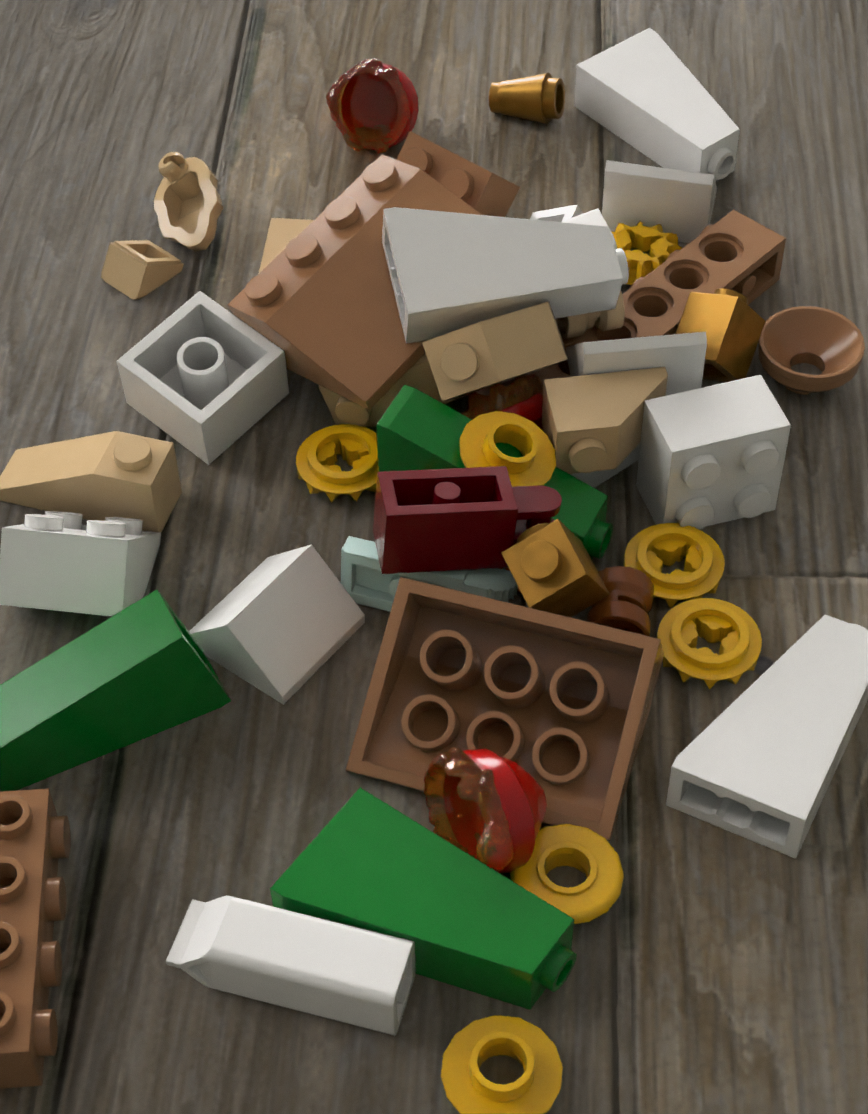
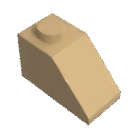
(495, 351)
(598, 416)

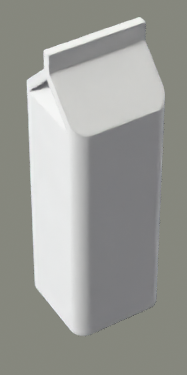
(297, 961)

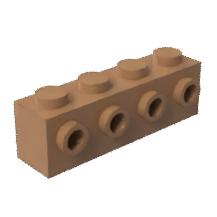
(29, 958)

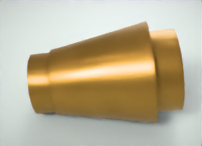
(529, 98)

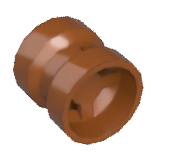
(628, 600)

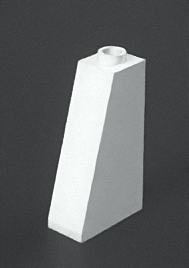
(657, 106)
(477, 267)
(779, 742)

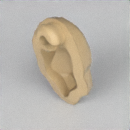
(187, 201)

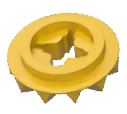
(644, 239)
(318, 459)
(671, 543)
(716, 622)

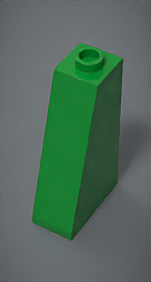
(426, 435)
(104, 693)
(409, 883)

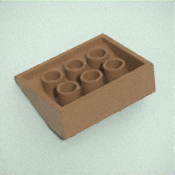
(332, 289)
(514, 681)

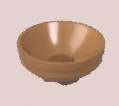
(814, 338)

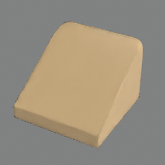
(138, 267)

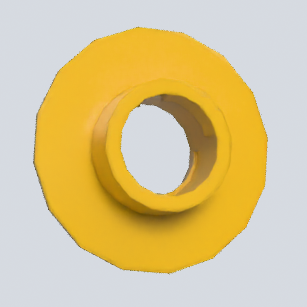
(486, 429)
(580, 849)
(505, 1036)

